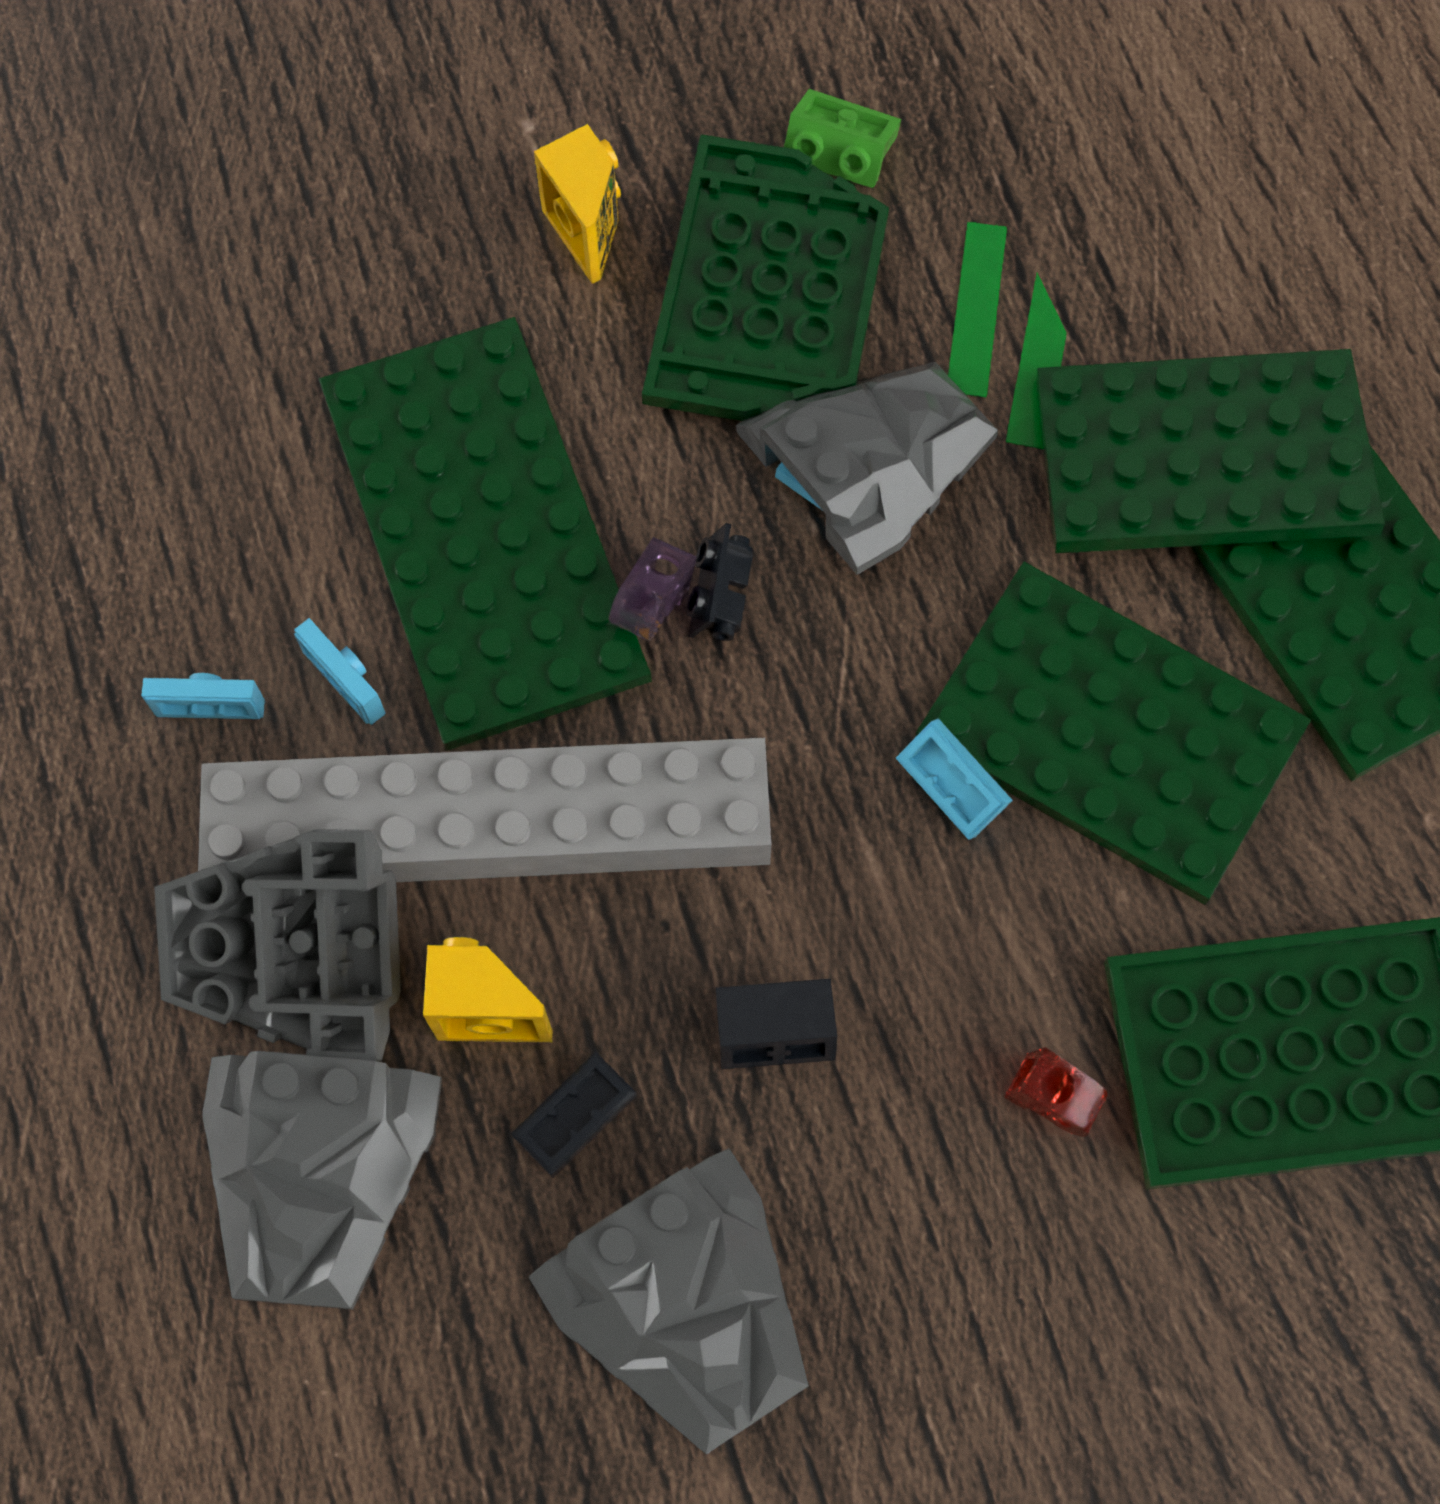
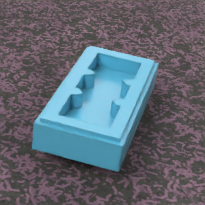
(341, 670)
(203, 697)
(953, 779)

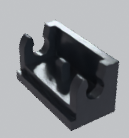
(776, 1023)

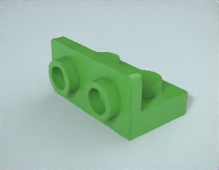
(842, 136)

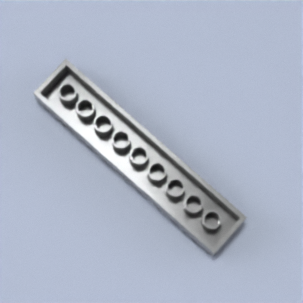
(506, 808)

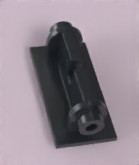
(711, 603)

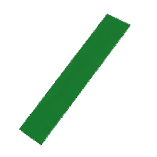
(977, 308)
(1041, 348)

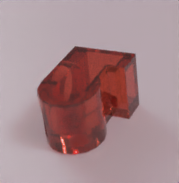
(1057, 1092)

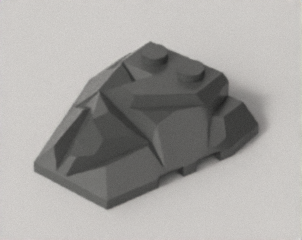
(874, 454)
(288, 943)
(311, 1168)
(684, 1302)

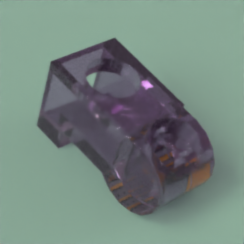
(649, 594)

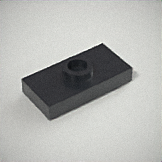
(574, 1114)

